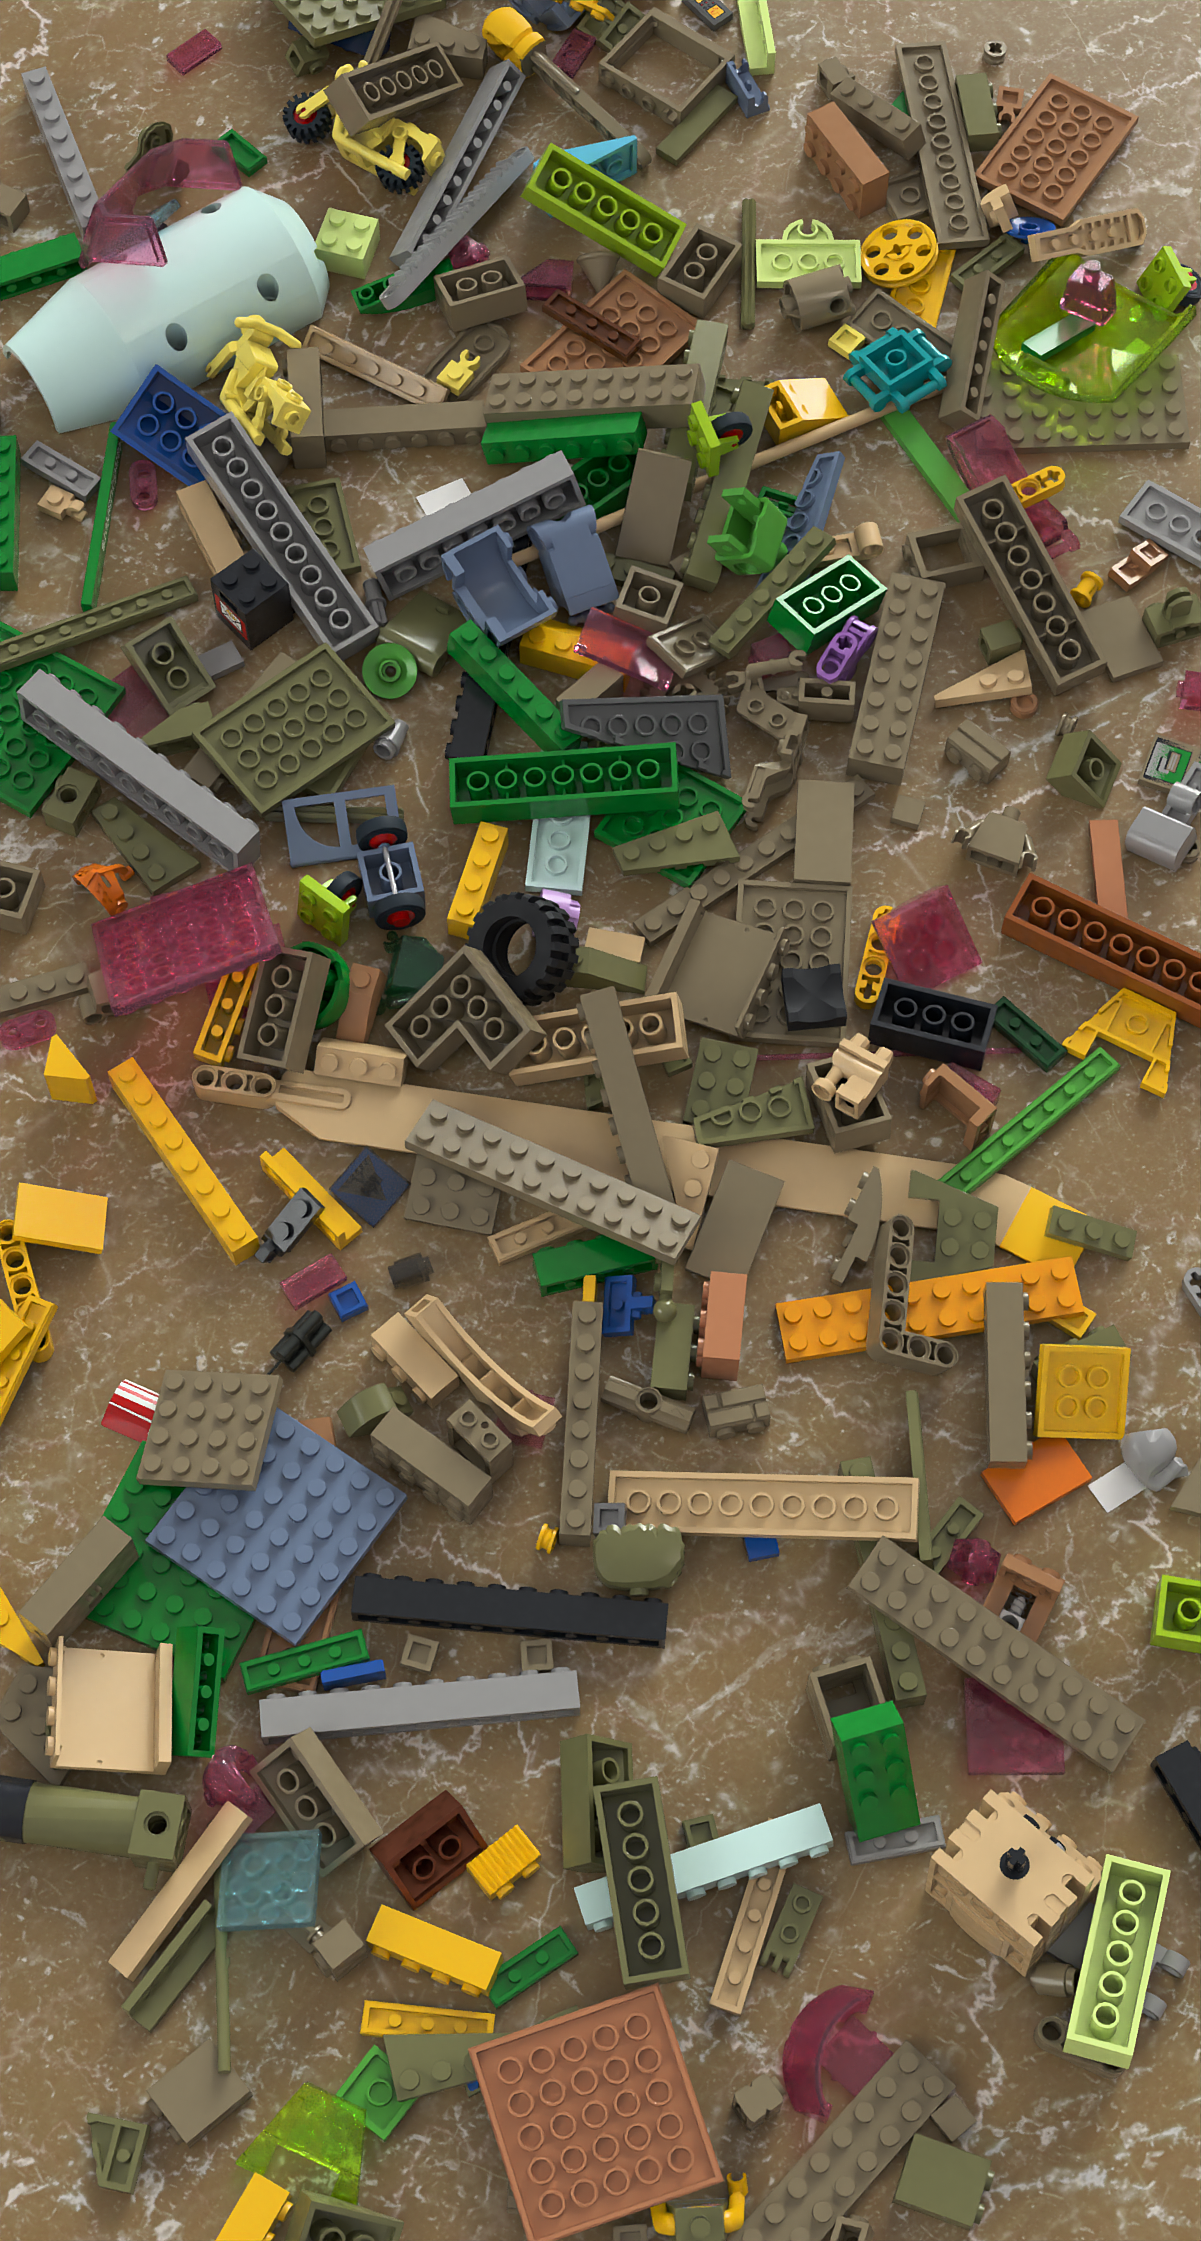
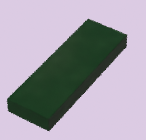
(1027, 1035)

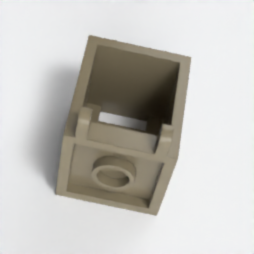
(824, 1677)

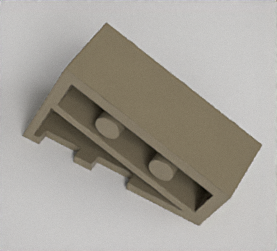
(463, 49)

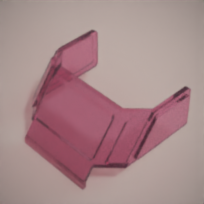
(132, 239)

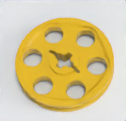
(897, 263)

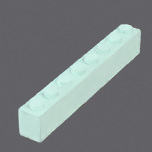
(726, 1860)

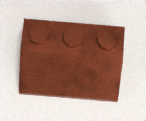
(429, 1849)

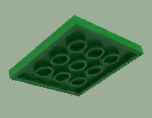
(697, 798)

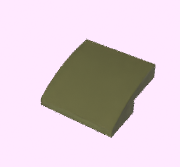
(609, 32)

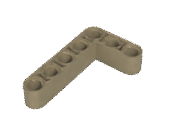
(896, 1304)

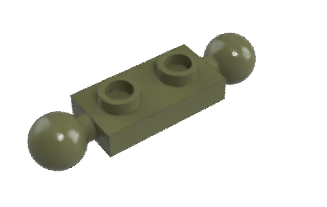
(664, 1309)

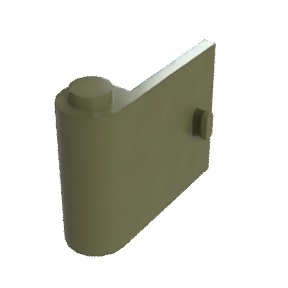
(423, 630)

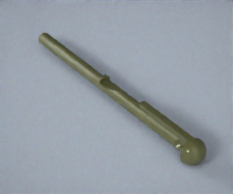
(222, 1986)

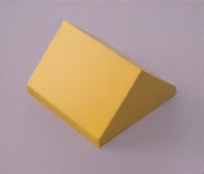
(66, 1076)

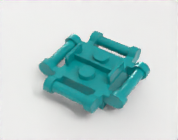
(898, 368)

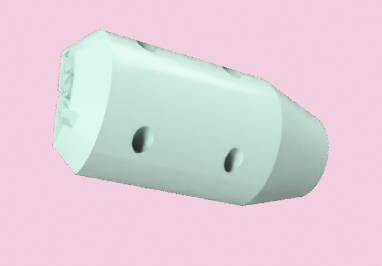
(119, 320)

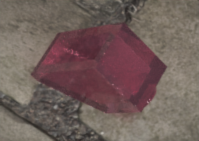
(549, 277)

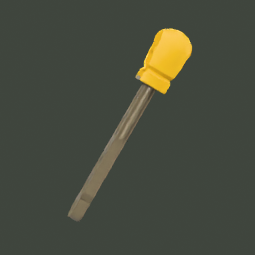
(514, 39)

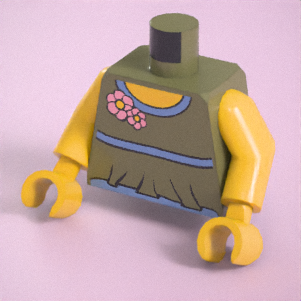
(702, 2217)

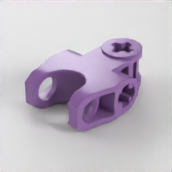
(846, 651)

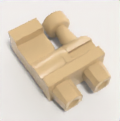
(861, 1068)

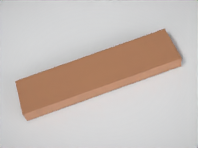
(1107, 865)

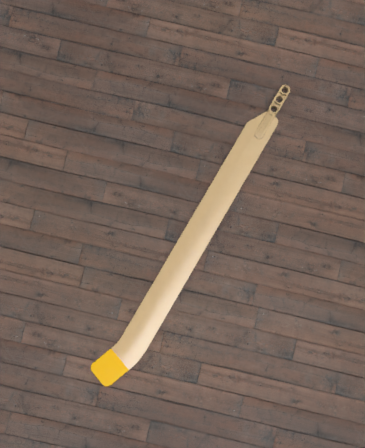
(812, 1173)

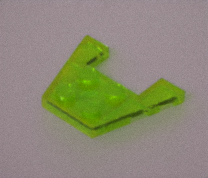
(319, 2129)

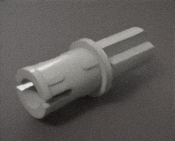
(374, 601)

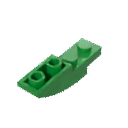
(368, 295)

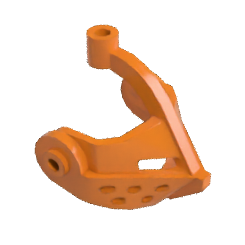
(112, 897)

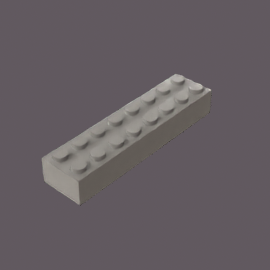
(514, 502)

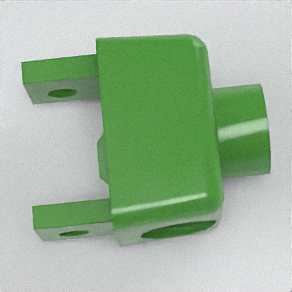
(751, 534)

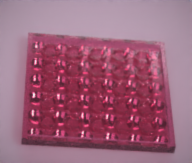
(185, 939)

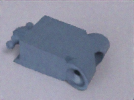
(575, 563)

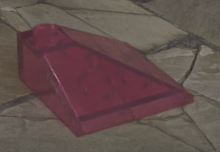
(927, 939)

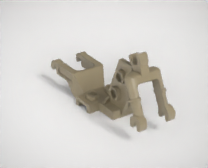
(791, 728)

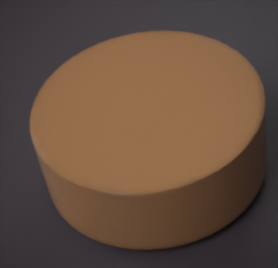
(1024, 706)

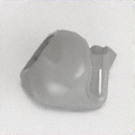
(1152, 1457)

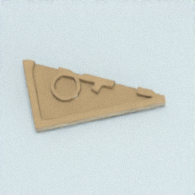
(999, 681)
(691, 1175)

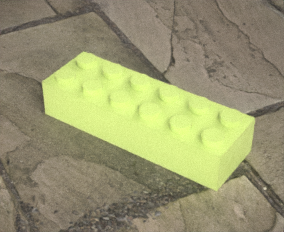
(1117, 1962)

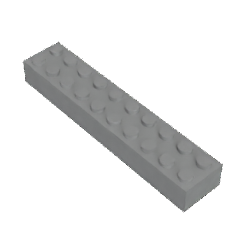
(281, 536)
(138, 772)

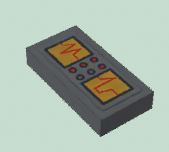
(711, 12)

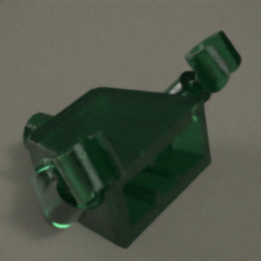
(410, 968)

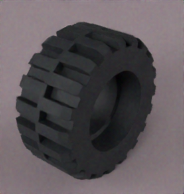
(554, 943)

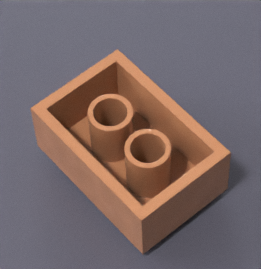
(721, 1325)

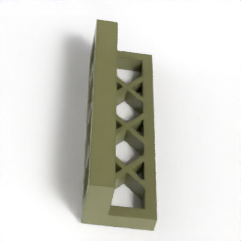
(173, 1969)

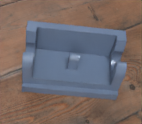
(743, 85)

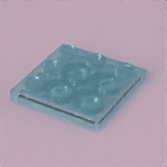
(270, 1881)

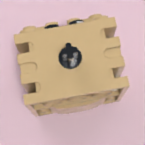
(1012, 1880)

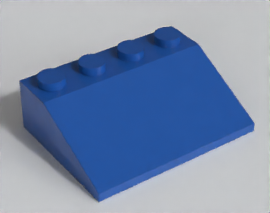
(161, 419)

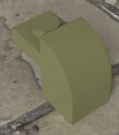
(368, 1408)

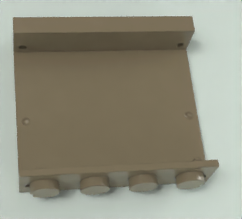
(719, 969)

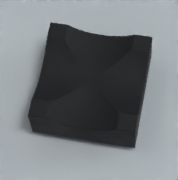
(813, 997)

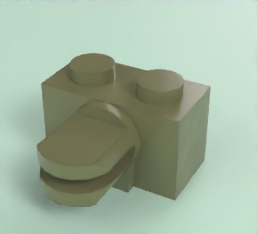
(1174, 619)

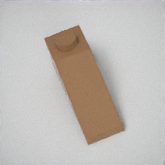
(363, 1002)

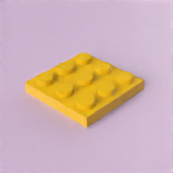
(1081, 1391)

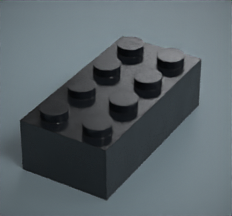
(932, 1024)

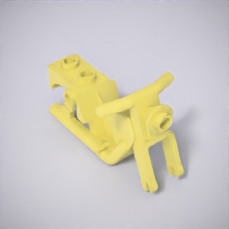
(251, 392)

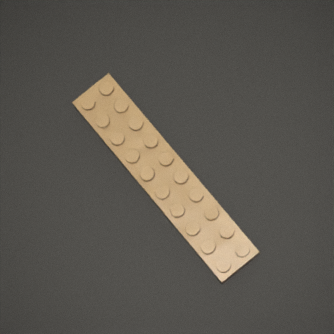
(771, 1504)

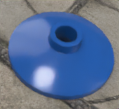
(1028, 226)

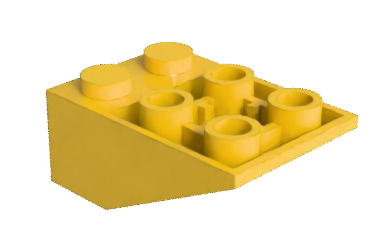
(801, 408)

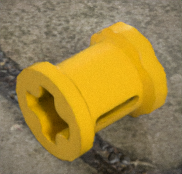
(1086, 589)

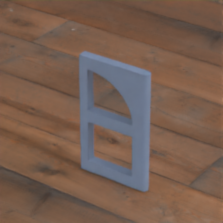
(305, 850)

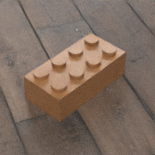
(846, 160)

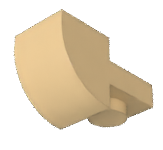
(999, 208)

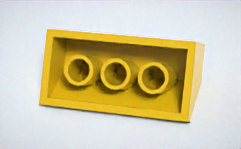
(552, 648)

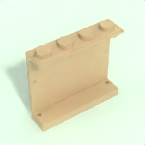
(110, 1709)

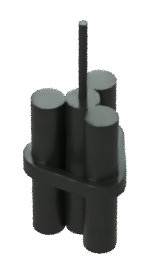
(300, 1341)

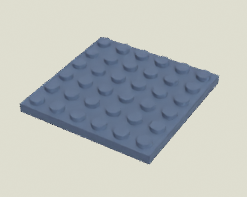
(288, 1542)

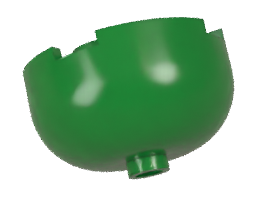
(336, 987)

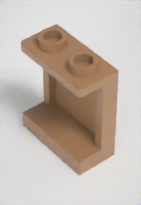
(960, 1101)

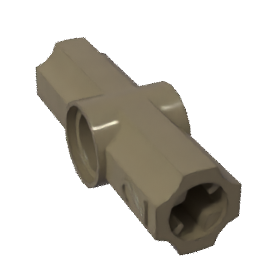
(630, 1396)

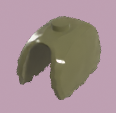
(638, 1557)

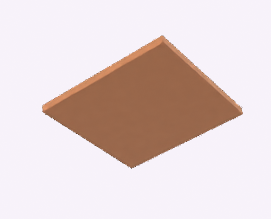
(595, 2115)

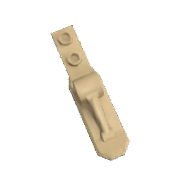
(1090, 236)

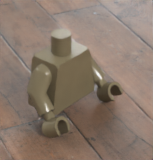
(998, 842)

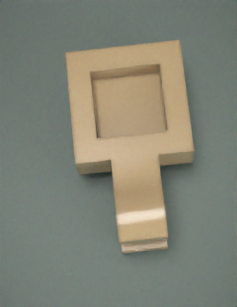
(60, 503)

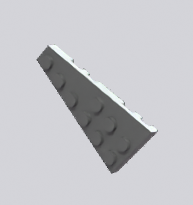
(691, 721)

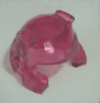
(223, 1780)

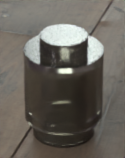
(410, 1271)

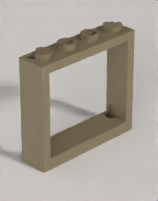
(678, 36)

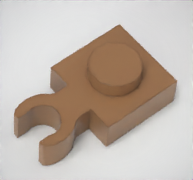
(1009, 103)

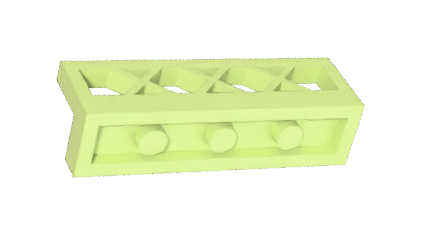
(757, 36)

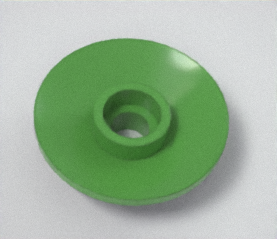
(375, 669)

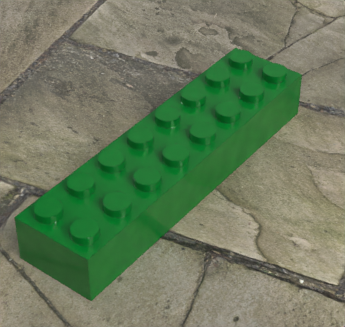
(564, 783)

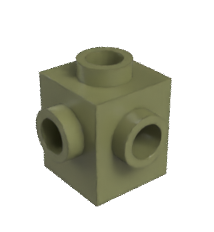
(305, 58)

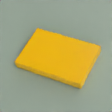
(59, 1218)

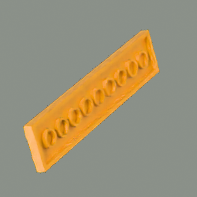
(935, 1308)

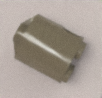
(817, 298)

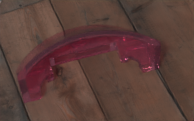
(807, 2043)

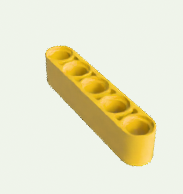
(21, 1277)

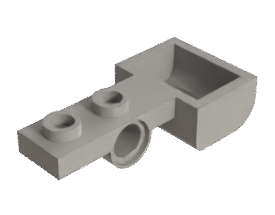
(1168, 835)

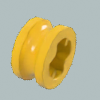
(547, 1538)

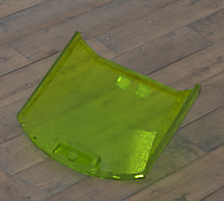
(1100, 363)

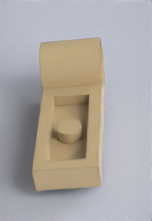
(861, 545)

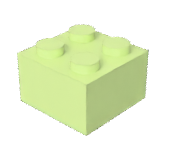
(347, 242)

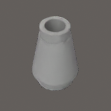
(390, 742)

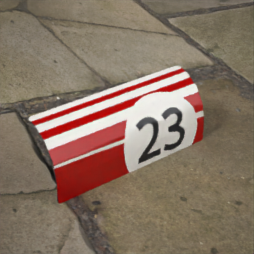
(131, 1410)

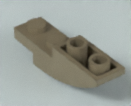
(865, 1218)

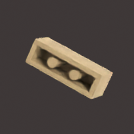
(361, 1062)
(414, 1361)

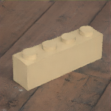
(210, 526)

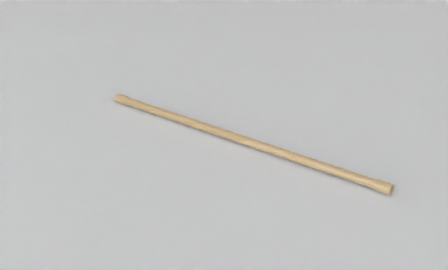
(760, 459)

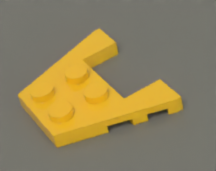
(1135, 1026)

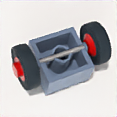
(390, 873)

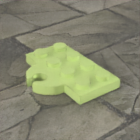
(803, 254)

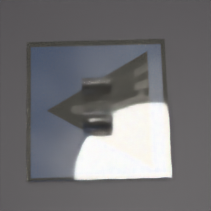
(370, 1186)

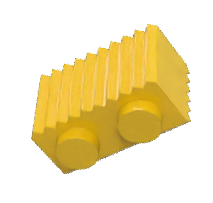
(504, 1863)

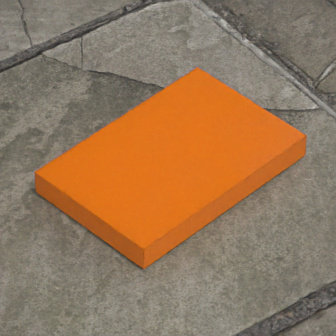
(1044, 1480)

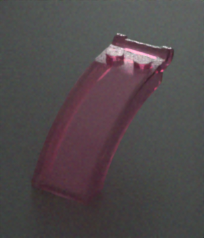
(984, 454)

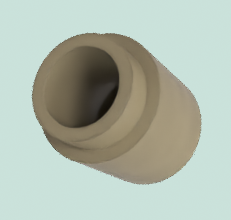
(1055, 1979)

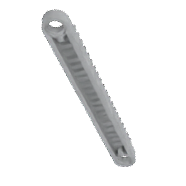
(454, 227)

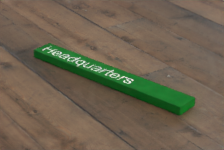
(102, 521)

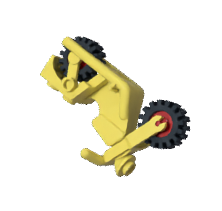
(384, 151)

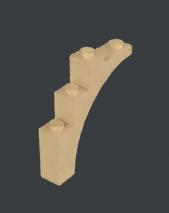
(512, 1403)

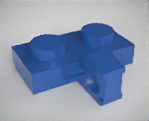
(623, 1305)

